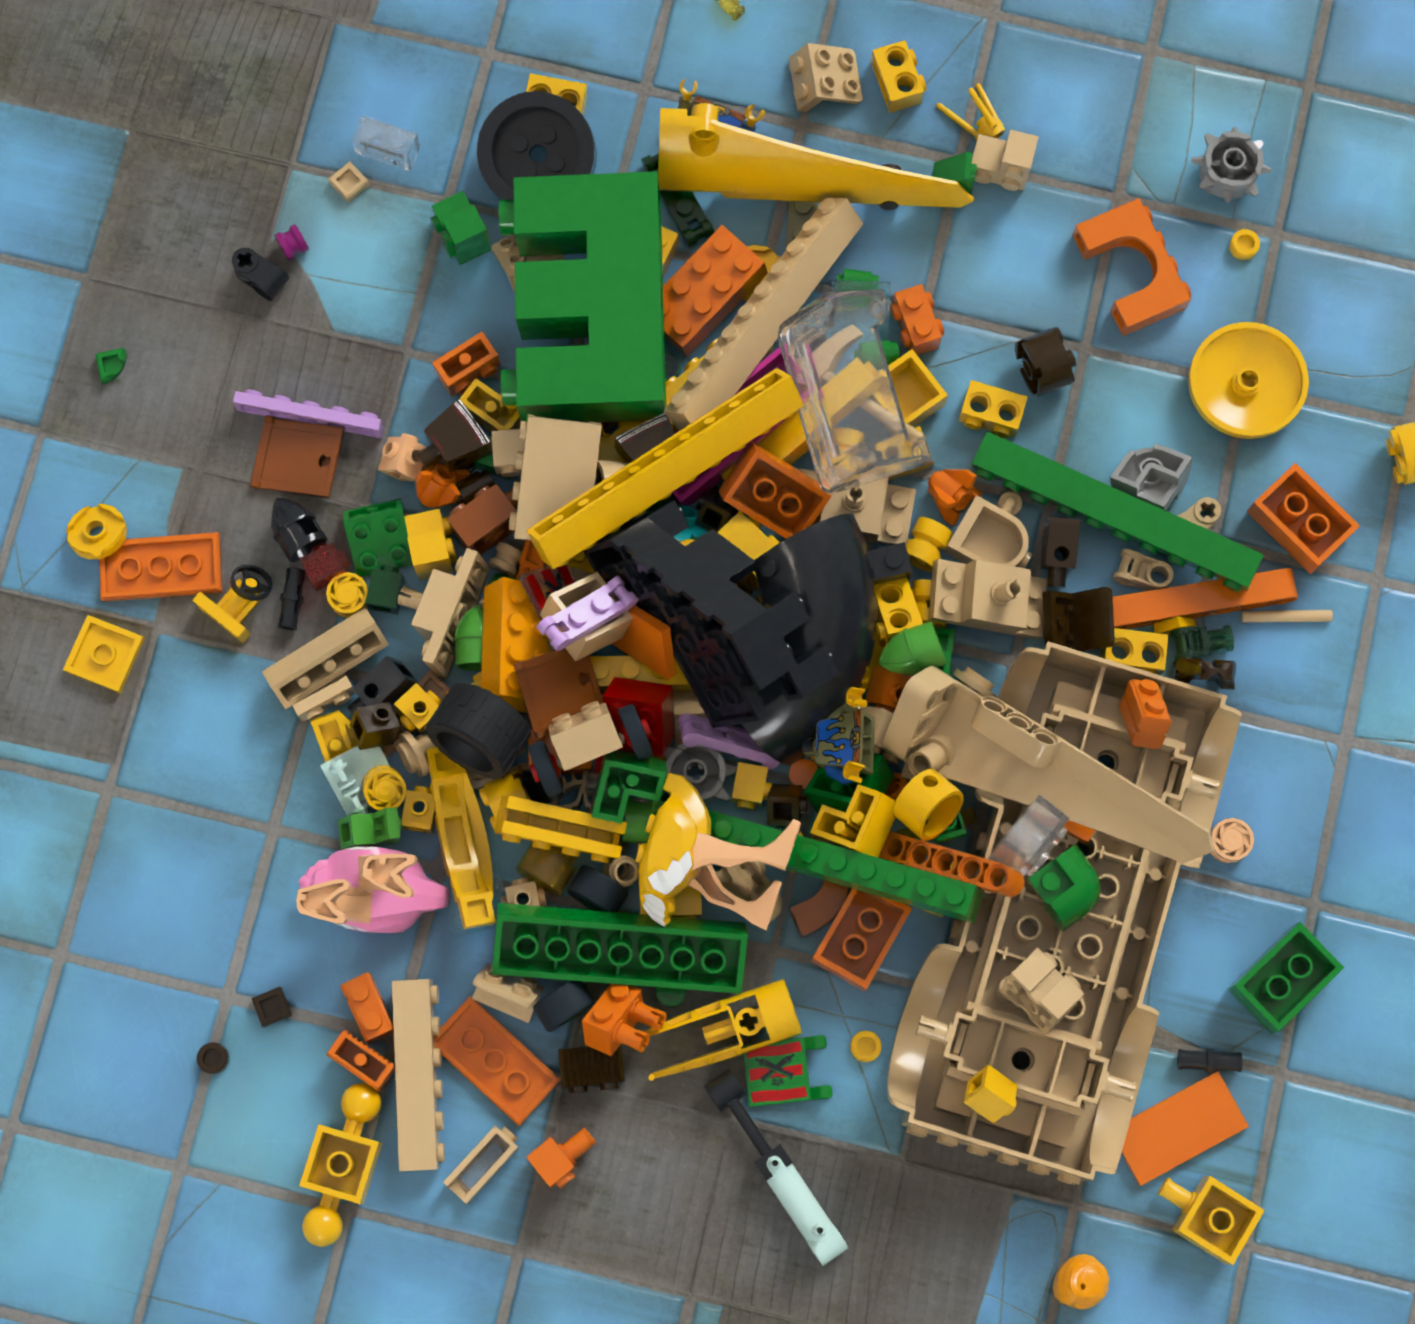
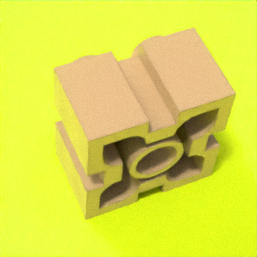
(1042, 990)

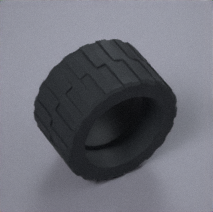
(478, 730)

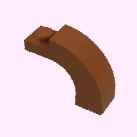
(820, 909)

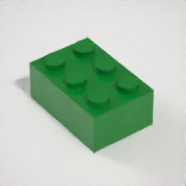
(1285, 978)

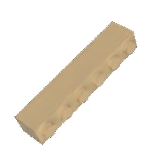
(417, 1075)

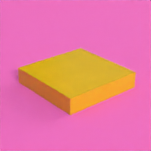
(104, 654)

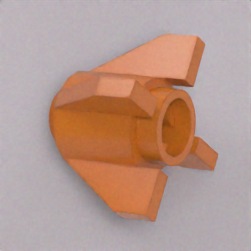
(437, 485)
(953, 492)

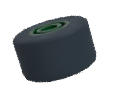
(597, 890)
(563, 1005)

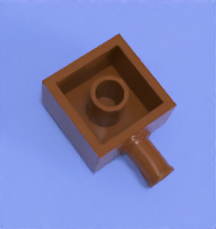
(483, 520)

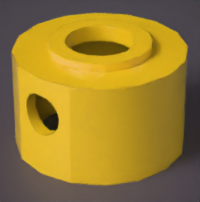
(931, 799)

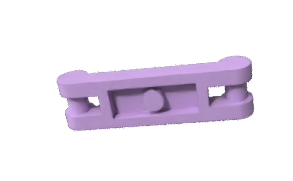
(587, 614)
(728, 739)

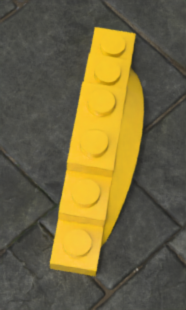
(462, 840)

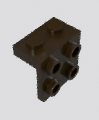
(1079, 619)

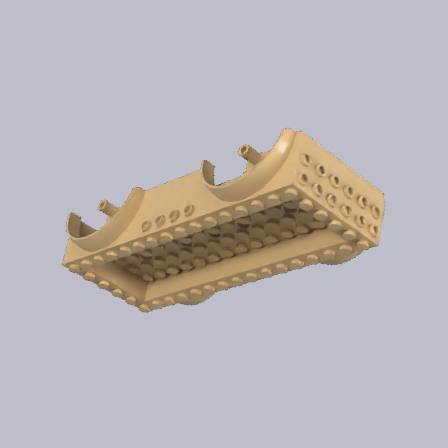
(1090, 1066)

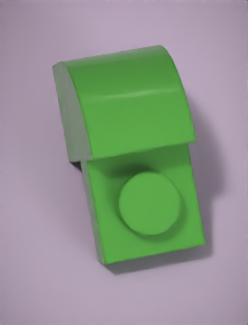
(370, 829)

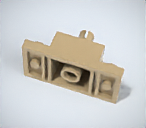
(878, 507)
(987, 597)
(443, 607)

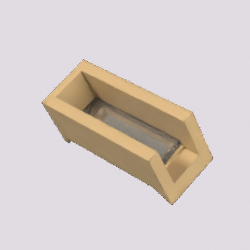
(482, 1164)

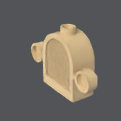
(992, 533)

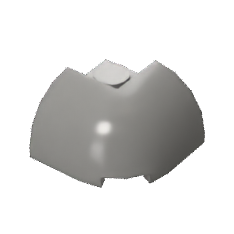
(1153, 475)

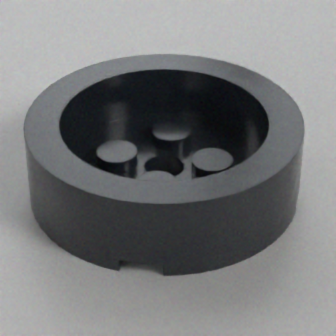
(528, 122)

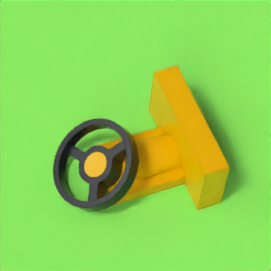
(237, 602)

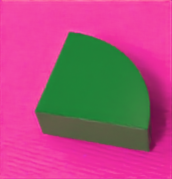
(111, 364)

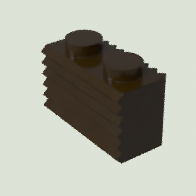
(590, 1067)

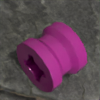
(291, 242)

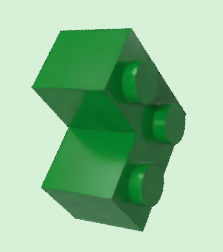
(460, 228)
(622, 776)
(831, 793)

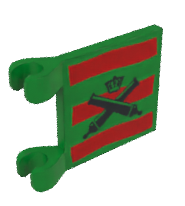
(781, 1072)

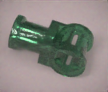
(1198, 642)

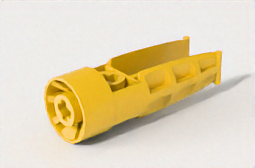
(774, 1012)

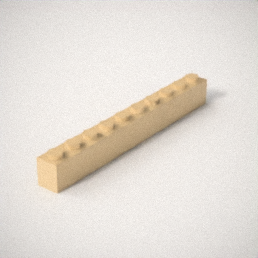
(773, 302)

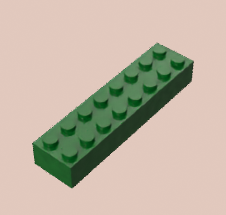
(619, 948)

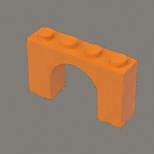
(1133, 228)

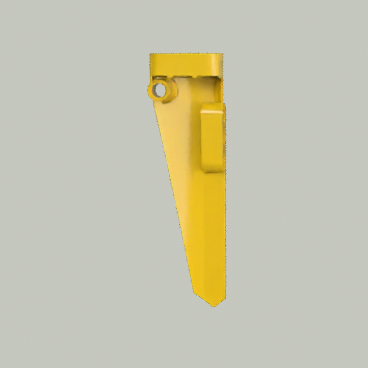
(717, 157)

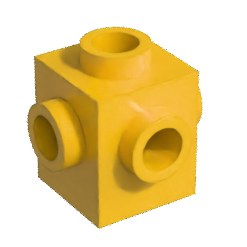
(413, 700)

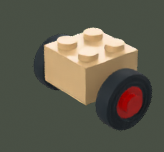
(584, 738)

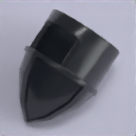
(295, 528)

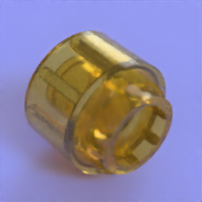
(547, 868)

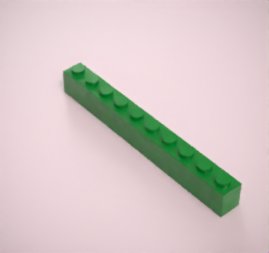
(1116, 511)
(859, 870)

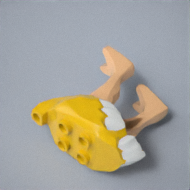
(683, 854)

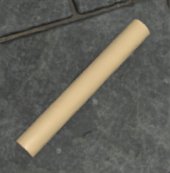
(1286, 616)

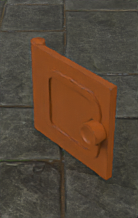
(291, 457)
(555, 686)

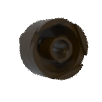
(1045, 362)

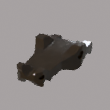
(1220, 671)

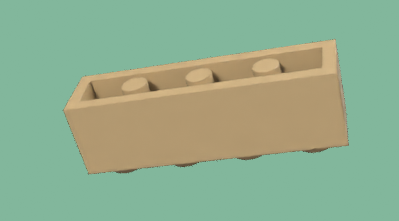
(325, 658)

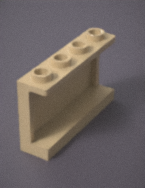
(554, 468)

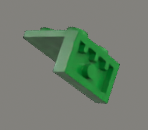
(377, 536)

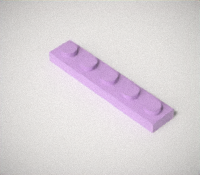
(308, 412)

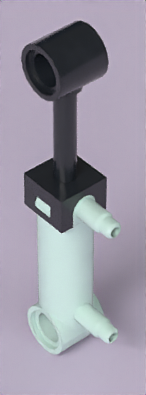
(781, 1175)

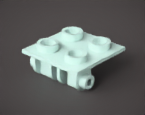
(347, 773)

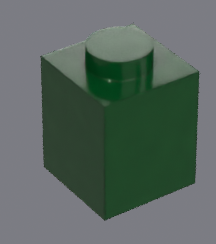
(385, 589)

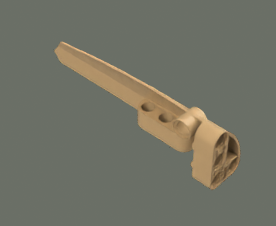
(1010, 755)

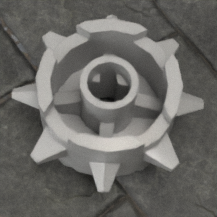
(1245, 161)
(706, 761)

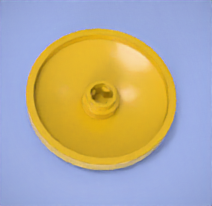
(1248, 380)

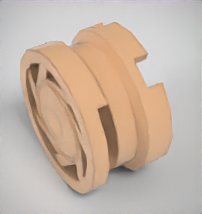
(1231, 840)

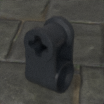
(262, 275)

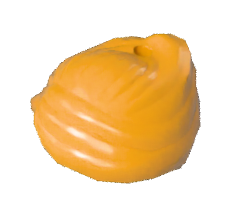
(1081, 1282)

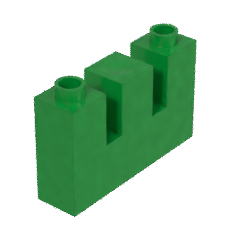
(607, 297)

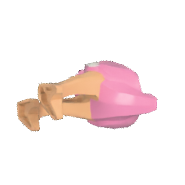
(369, 890)

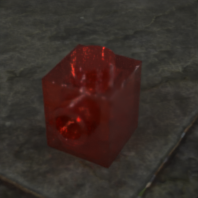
(324, 564)

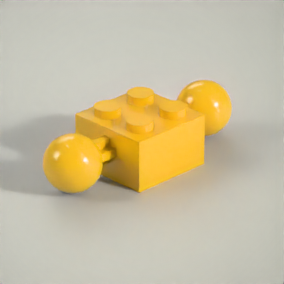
(341, 1165)

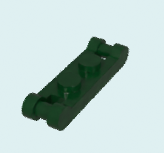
(682, 208)

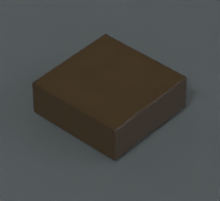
(272, 1007)

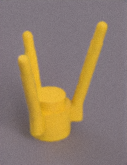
(987, 125)

